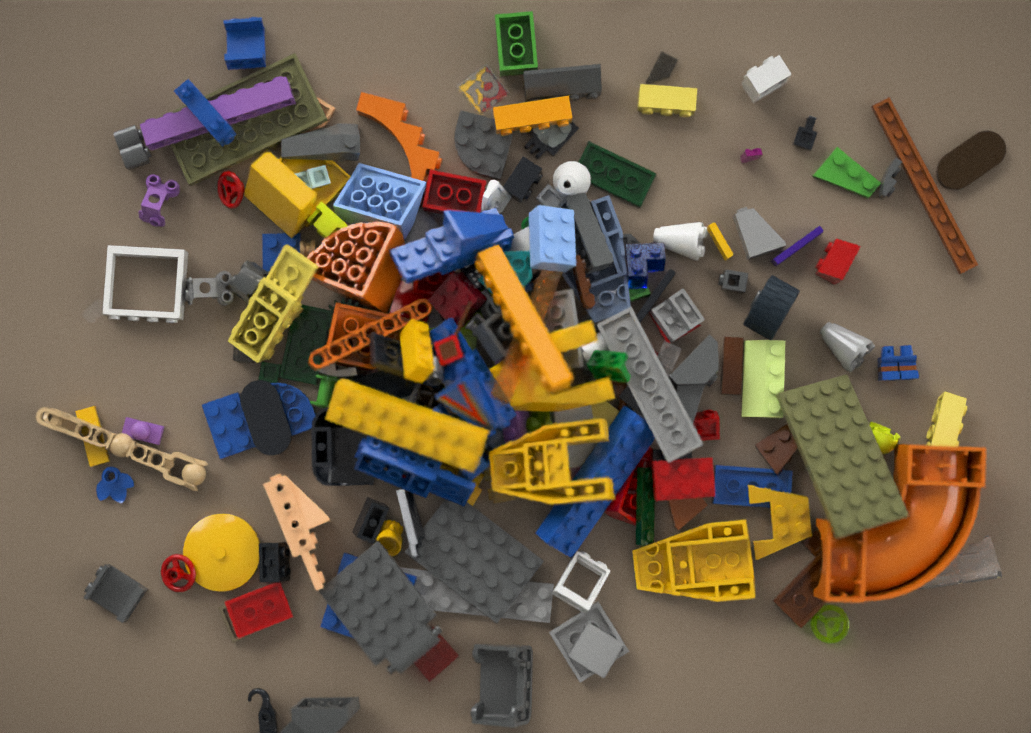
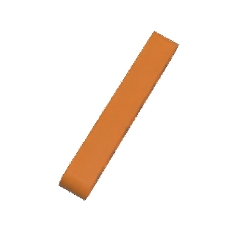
(360, 336)

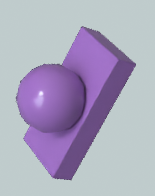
(143, 430)

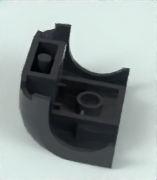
(335, 452)

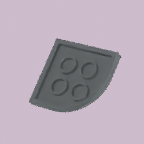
(480, 145)

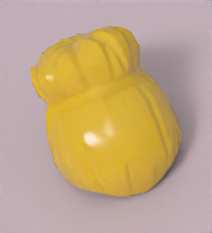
(391, 536)

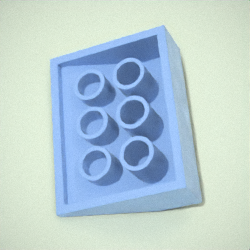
(380, 197)

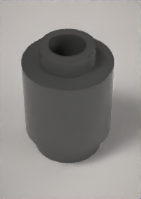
(437, 375)

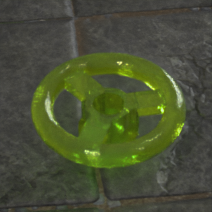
(534, 423)
(829, 637)

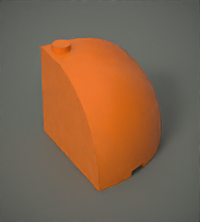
(359, 263)

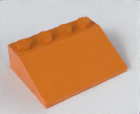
(349, 319)

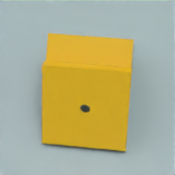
(284, 196)

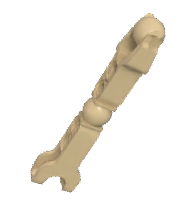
(123, 446)

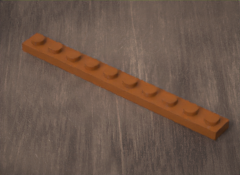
(924, 185)

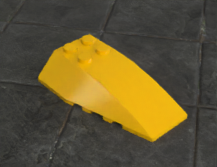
(699, 563)

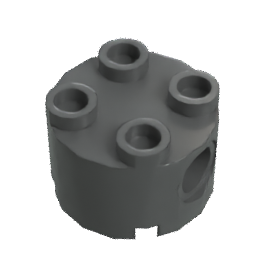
(247, 280)

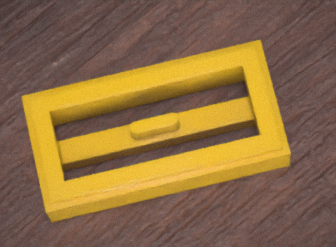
(719, 241)

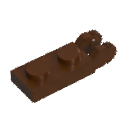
(583, 284)

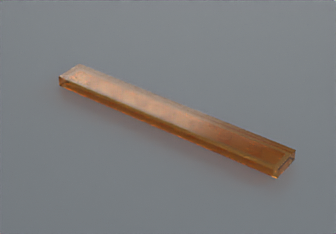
(515, 359)

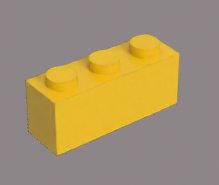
(416, 351)

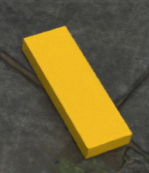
(95, 454)

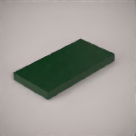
(617, 174)
(304, 337)

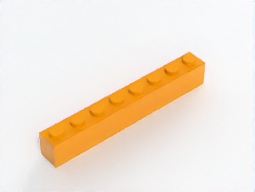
(523, 319)

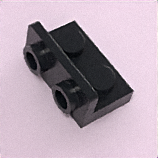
(274, 562)

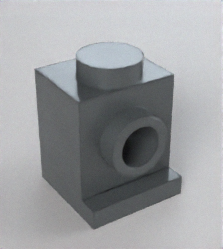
(740, 281)

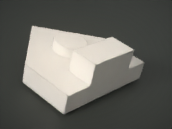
(495, 197)

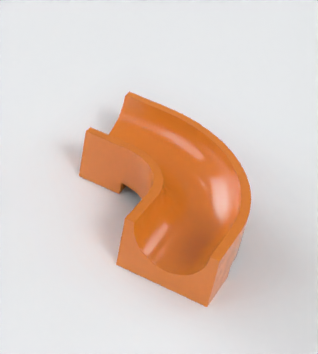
(942, 502)

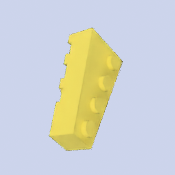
(947, 420)

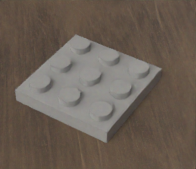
(569, 632)

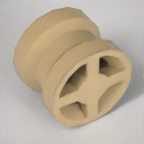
(307, 247)

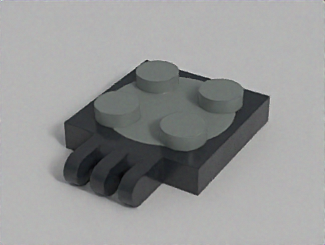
(550, 139)

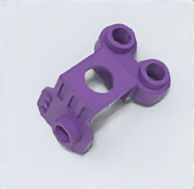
(151, 211)

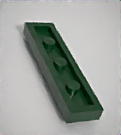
(645, 507)

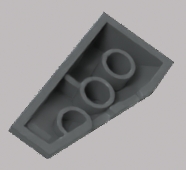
(327, 143)

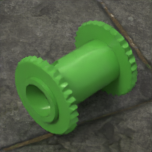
(325, 391)

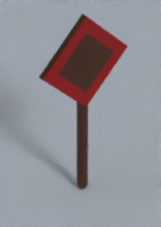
(449, 348)

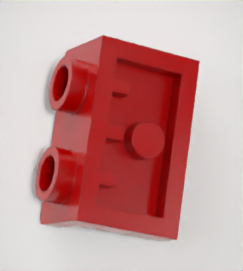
(707, 425)

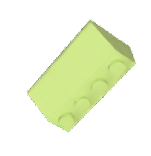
(762, 378)

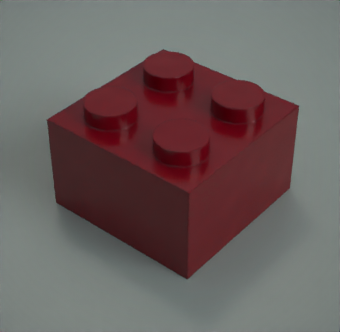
(454, 296)

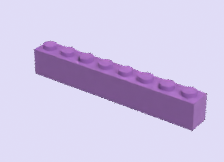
(233, 108)

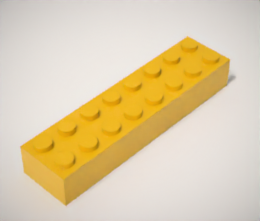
(407, 425)

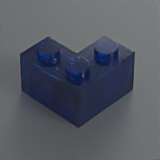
(641, 260)

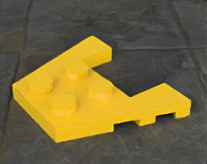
(788, 517)

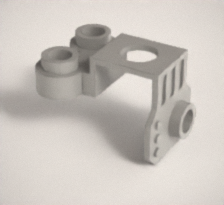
(217, 289)

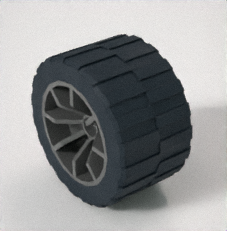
(771, 307)

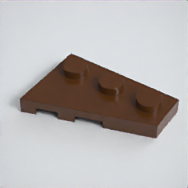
(778, 448)

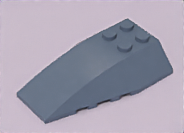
(611, 284)

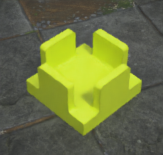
(325, 221)

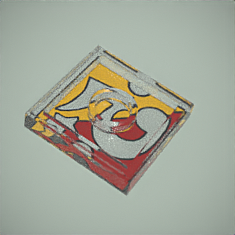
(483, 89)

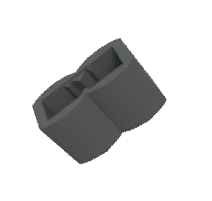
(132, 147)

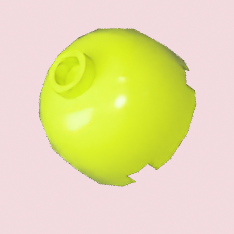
(885, 440)

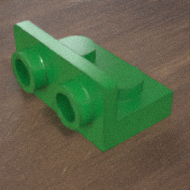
(609, 364)

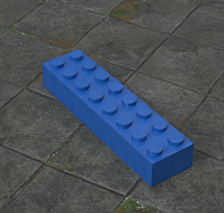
(615, 459)

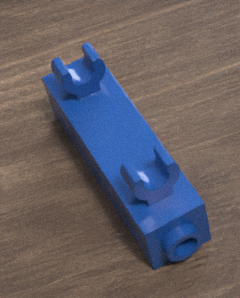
(205, 113)

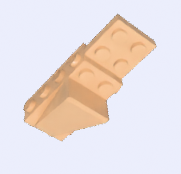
(305, 516)

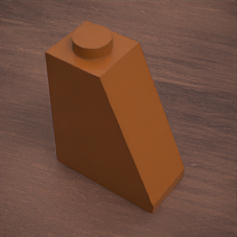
(684, 510)

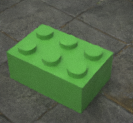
(516, 43)

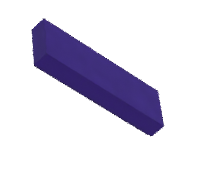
(797, 246)

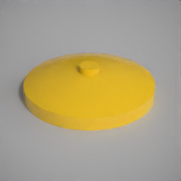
(222, 551)

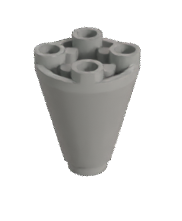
(846, 345)

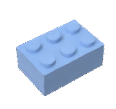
(552, 239)

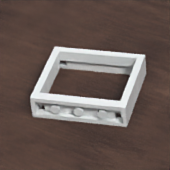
(152, 316)

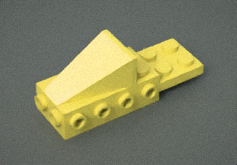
(273, 305)

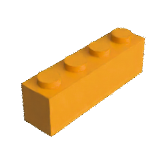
(532, 114)

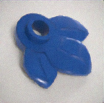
(115, 488)

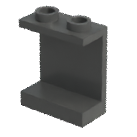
(115, 592)

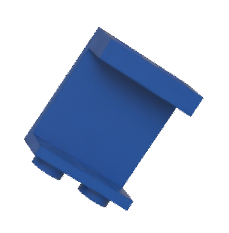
(245, 43)

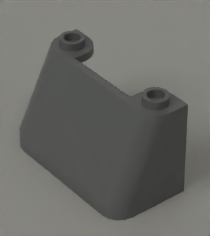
(504, 685)

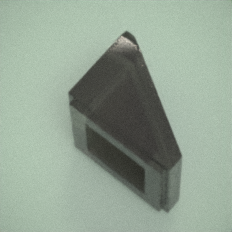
(239, 356)

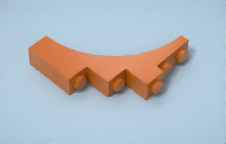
(391, 116)

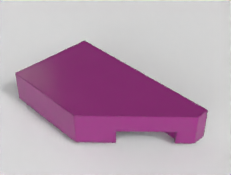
(750, 155)

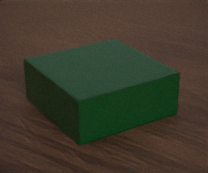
(269, 372)

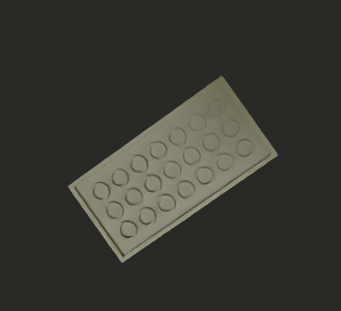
(204, 156)
(842, 456)

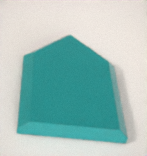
(520, 264)

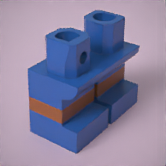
(897, 367)

